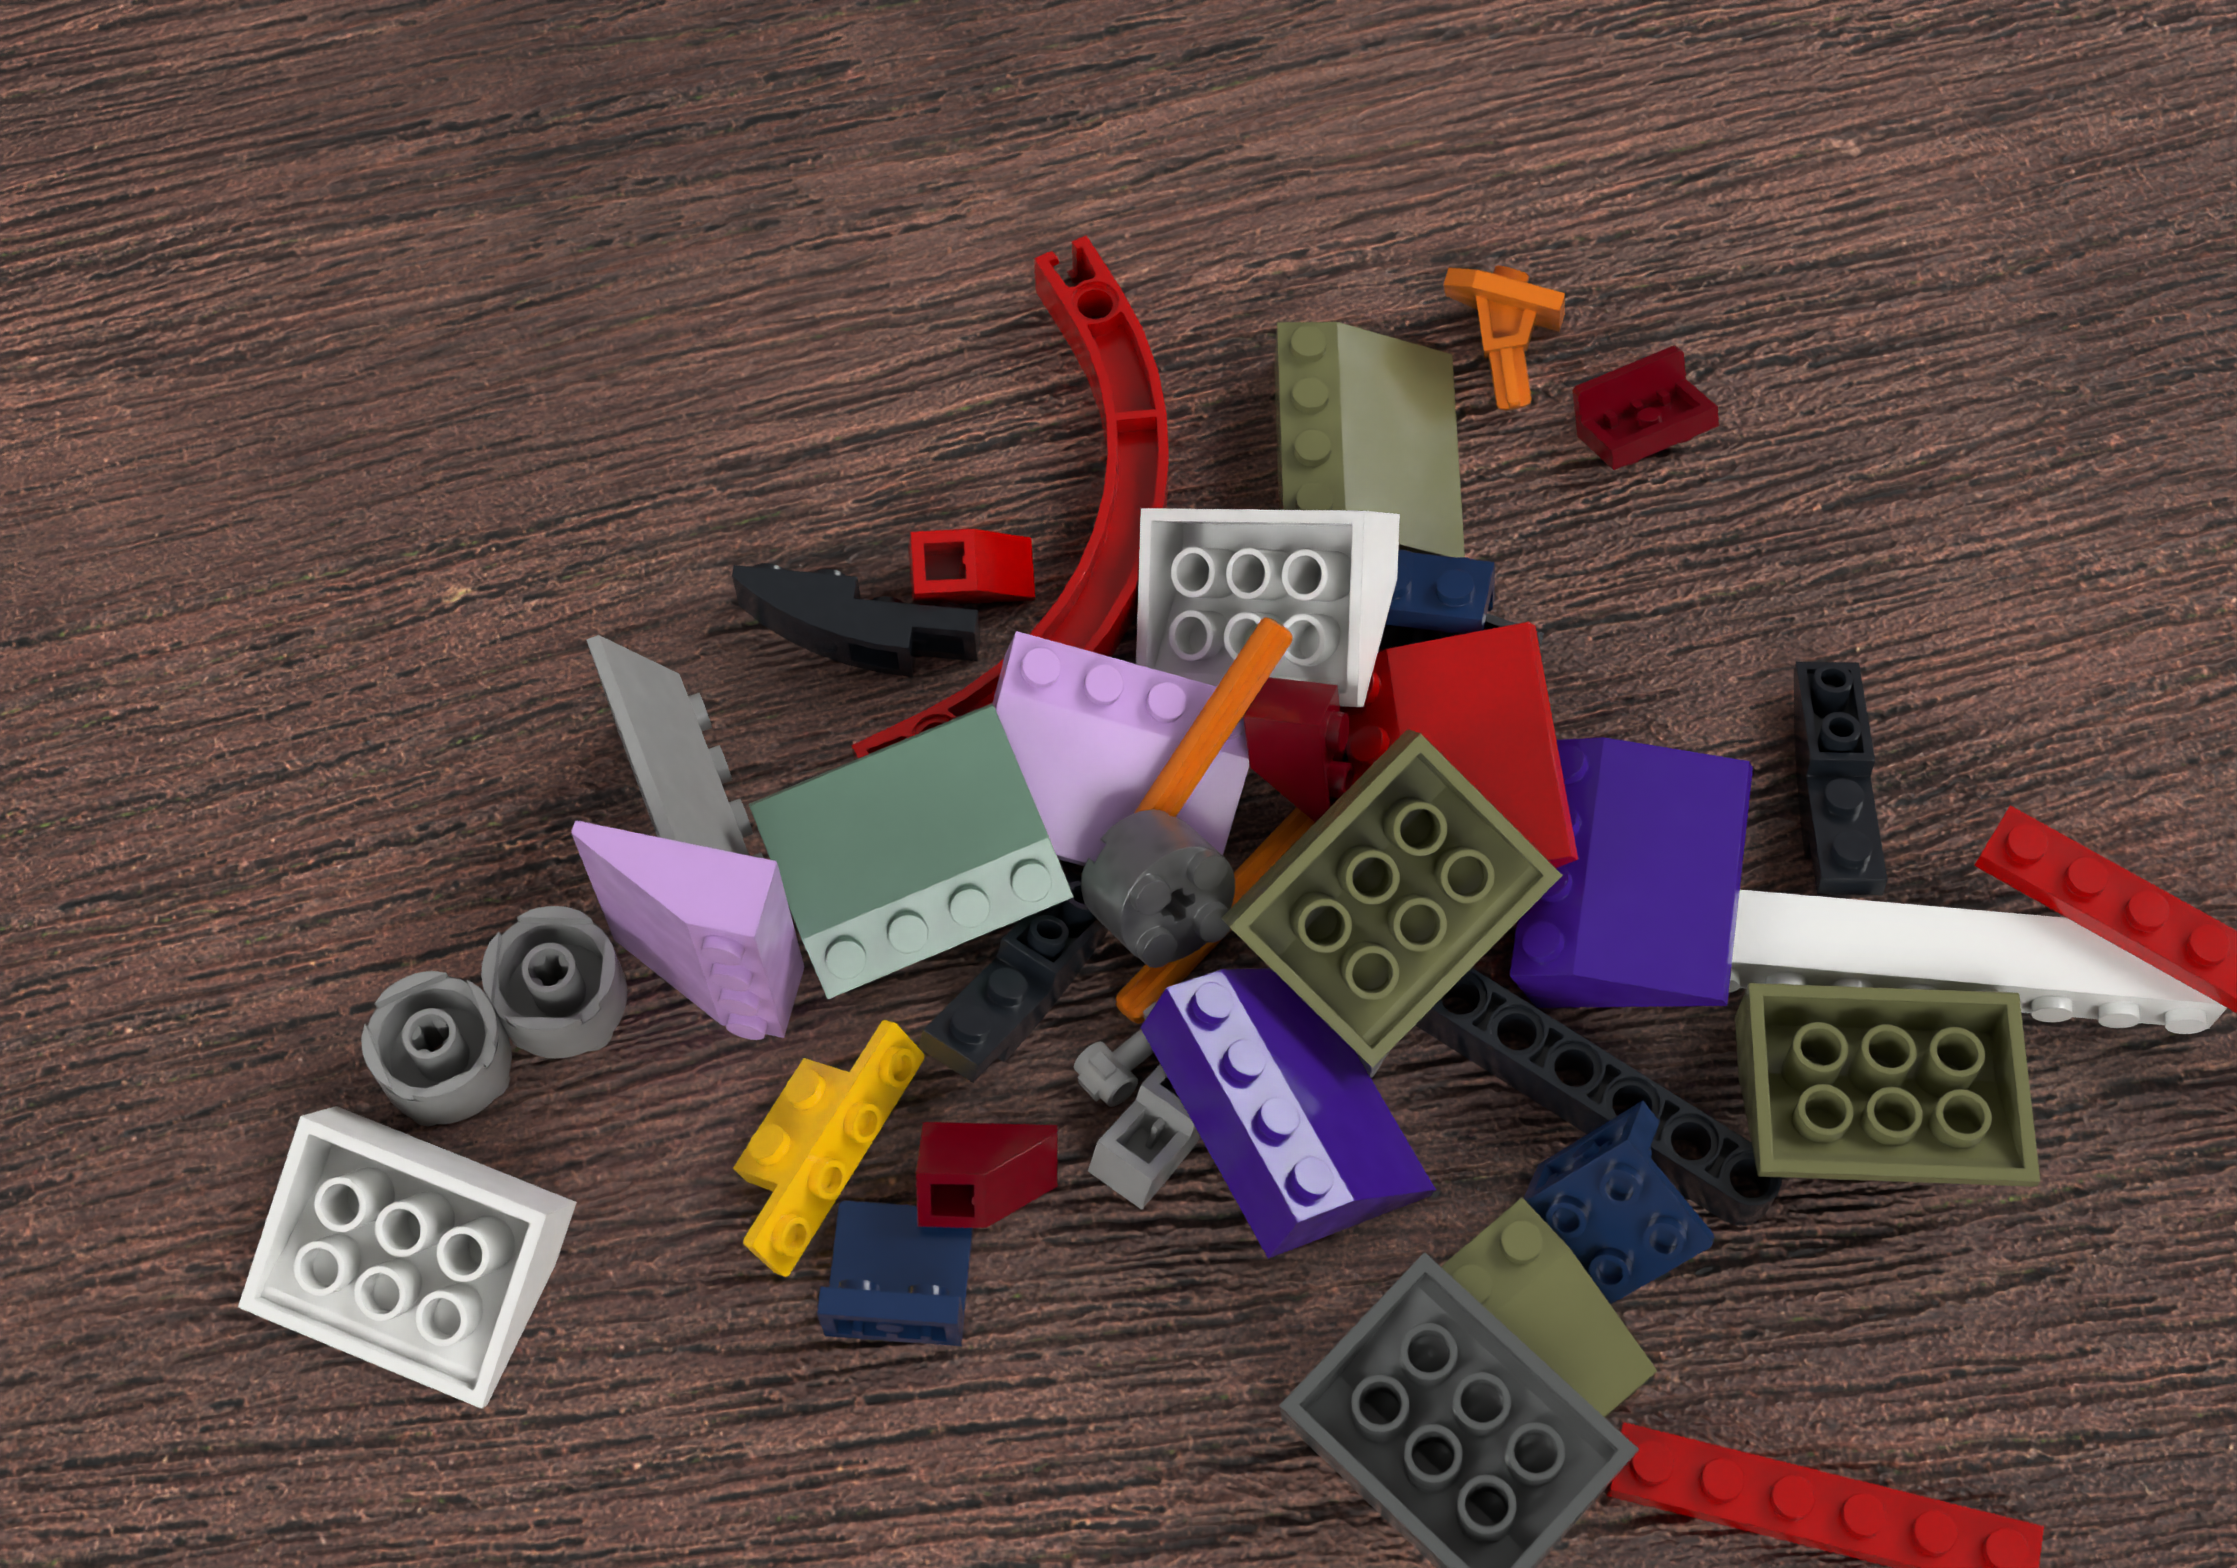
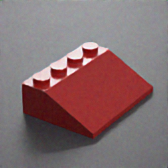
(1487, 713)

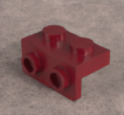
(1641, 409)

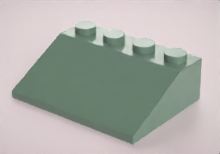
(910, 851)

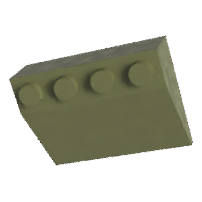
(1369, 430)
(1391, 896)
(1886, 1084)

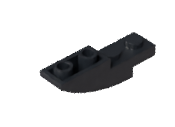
(831, 619)
(1835, 779)
(1016, 988)

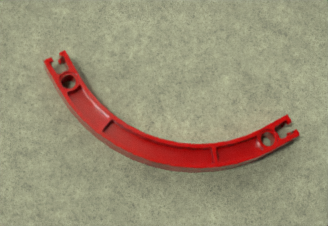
(1127, 388)

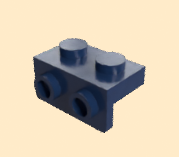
(1442, 593)

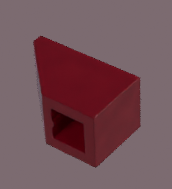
(1300, 742)
(982, 1171)

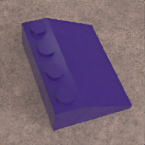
(1653, 885)
(1282, 1107)

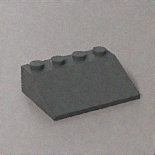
(1455, 1427)

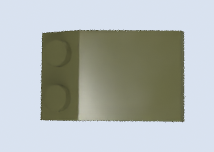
(1552, 1306)

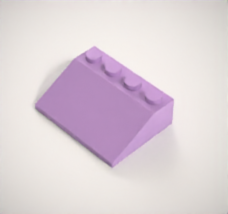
(1098, 737)
(701, 922)

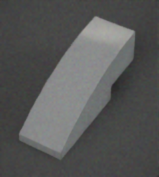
(1145, 1142)

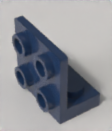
(1618, 1206)
(895, 1277)

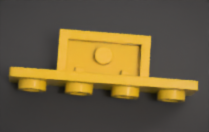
(818, 1139)

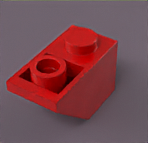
(970, 567)

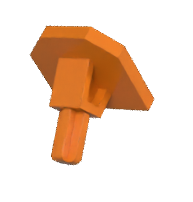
(1507, 317)

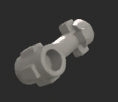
(1108, 1073)

